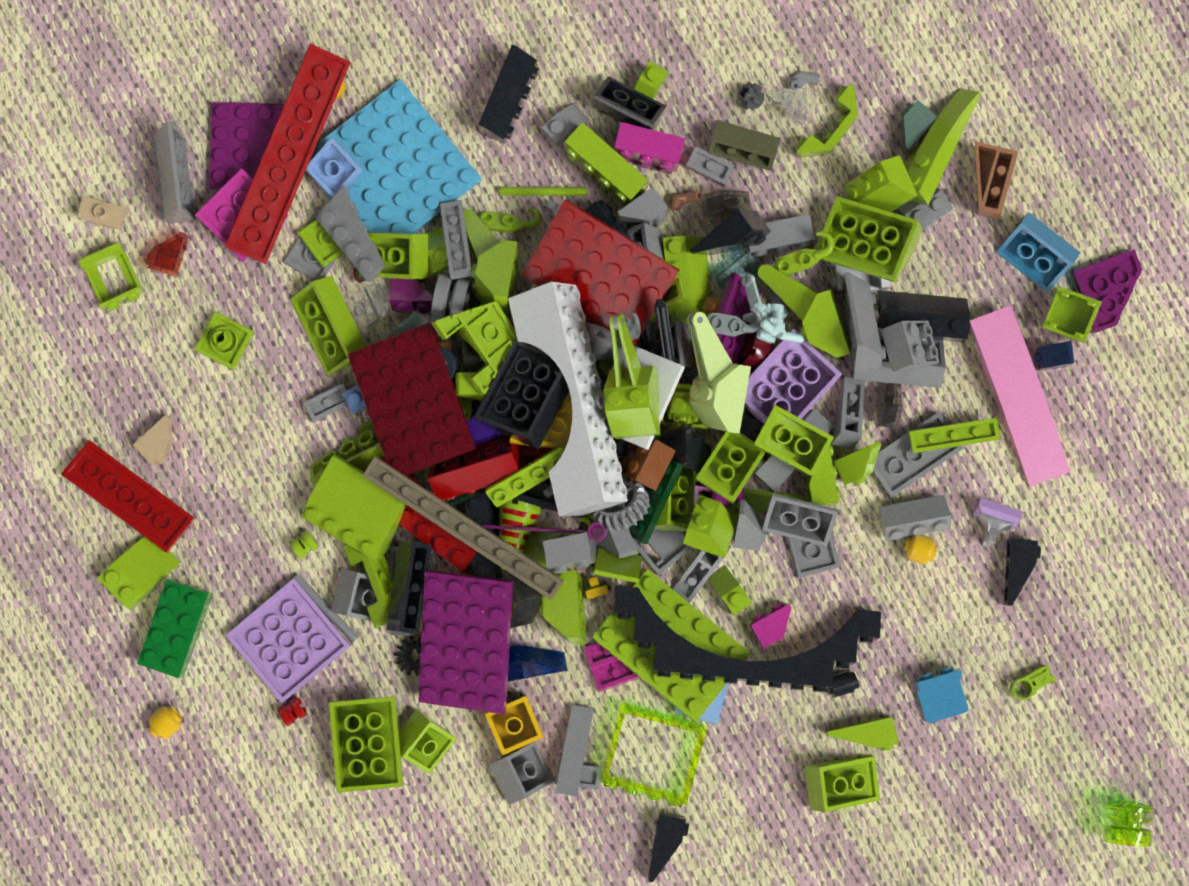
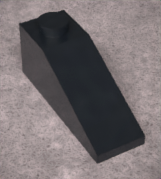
(1020, 562)
(667, 839)

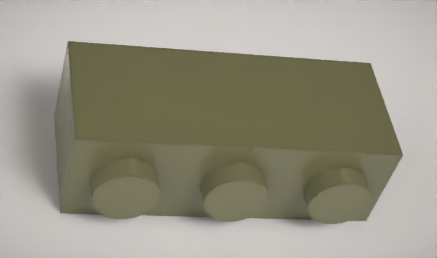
(744, 145)

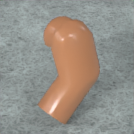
(684, 198)

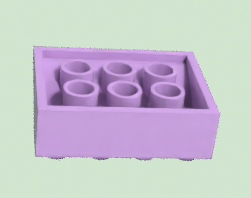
(791, 379)

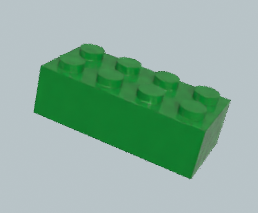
(175, 628)

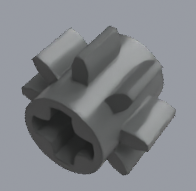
(750, 96)

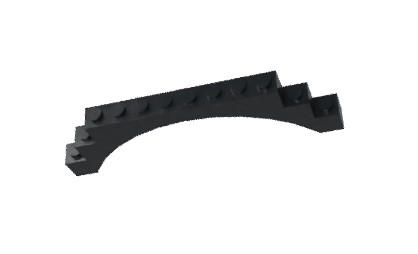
(680, 657)

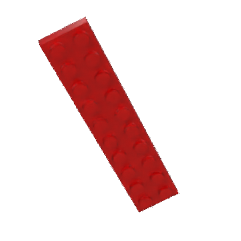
(287, 154)

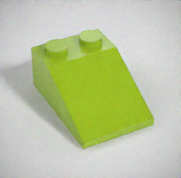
(402, 253)
(793, 441)
(730, 465)
(623, 568)
(138, 572)
(842, 783)

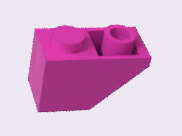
(771, 627)

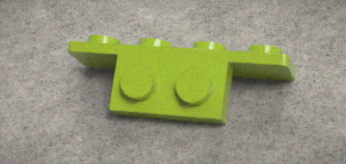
(524, 478)

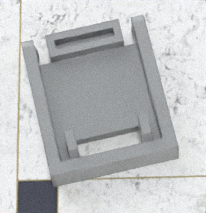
(667, 545)

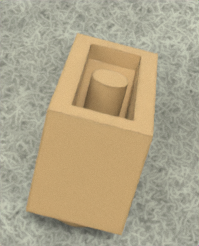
(156, 441)

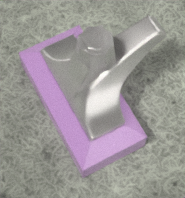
(995, 519)

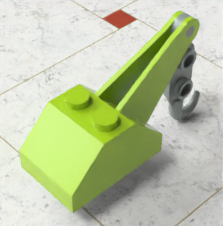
(630, 391)

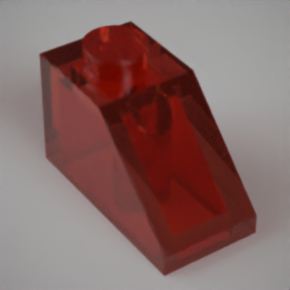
(168, 255)

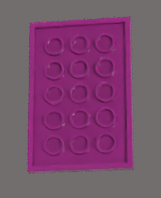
(465, 641)

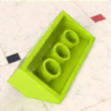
(693, 272)
(328, 324)

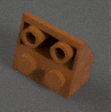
(646, 465)

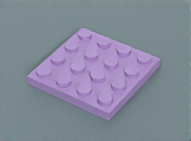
(288, 640)

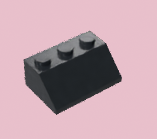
(628, 104)

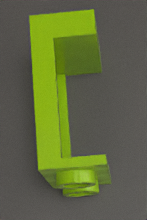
(100, 257)

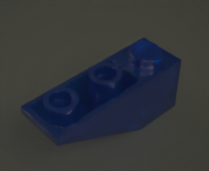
(533, 662)

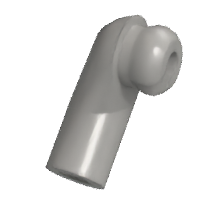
(803, 78)

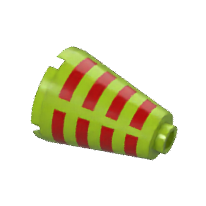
(517, 514)

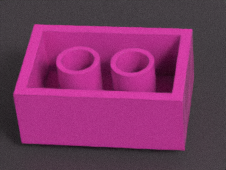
(649, 147)

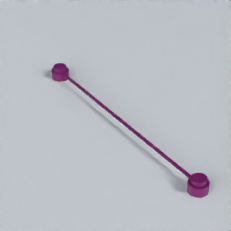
(596, 531)

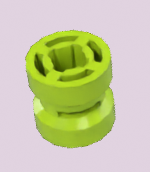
(307, 540)

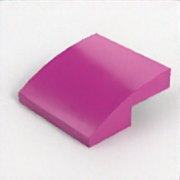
(607, 669)

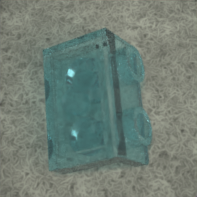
(739, 262)

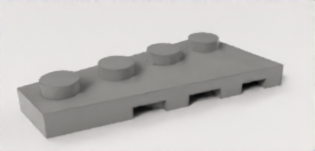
(350, 234)

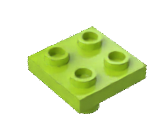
(224, 340)

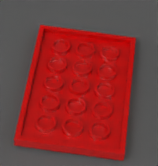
(603, 264)

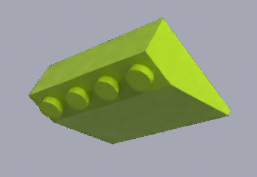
(869, 238)
(354, 509)
(366, 744)

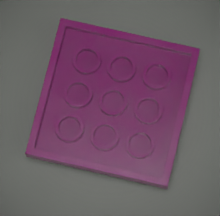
(239, 138)

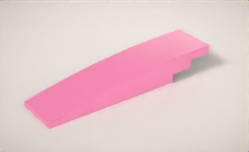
(1019, 395)

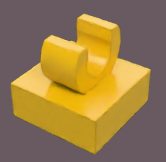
(596, 590)

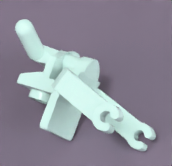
(772, 314)

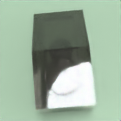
(724, 202)
(889, 404)

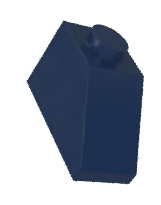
(1054, 356)

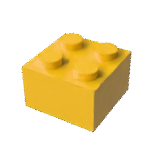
(516, 726)

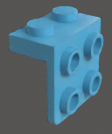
(941, 694)

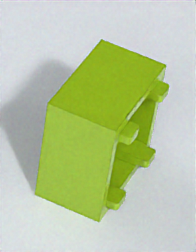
(1072, 314)

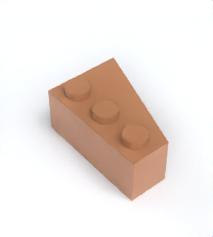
(993, 177)

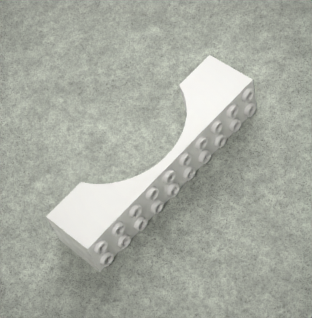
(588, 470)

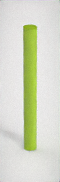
(543, 191)

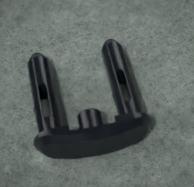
(665, 345)

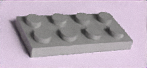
(899, 467)

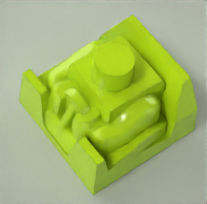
(681, 410)

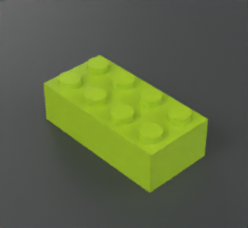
(605, 164)

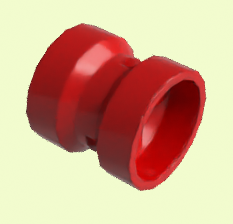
(292, 711)

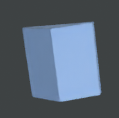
(334, 167)

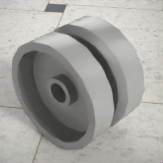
(447, 299)

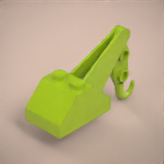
(495, 260)
(818, 311)
(567, 606)

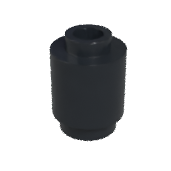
(843, 684)

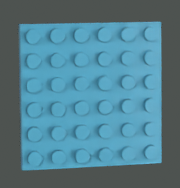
(404, 163)

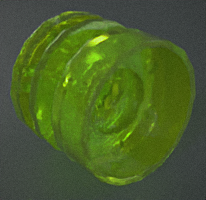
(1128, 823)

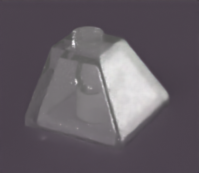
(368, 304)

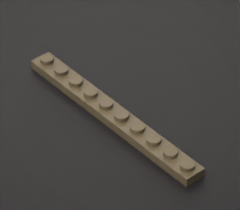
(463, 527)

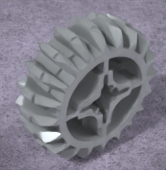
(626, 513)

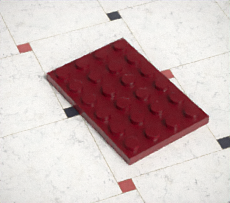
(412, 400)

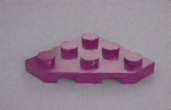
(1110, 283)

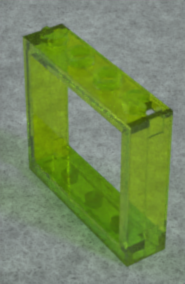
(652, 792)

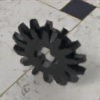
(407, 649)

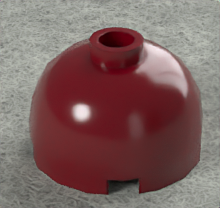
(754, 351)

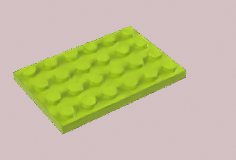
(689, 696)

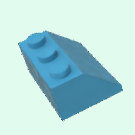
(1038, 252)

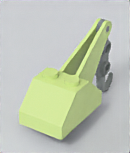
(721, 386)

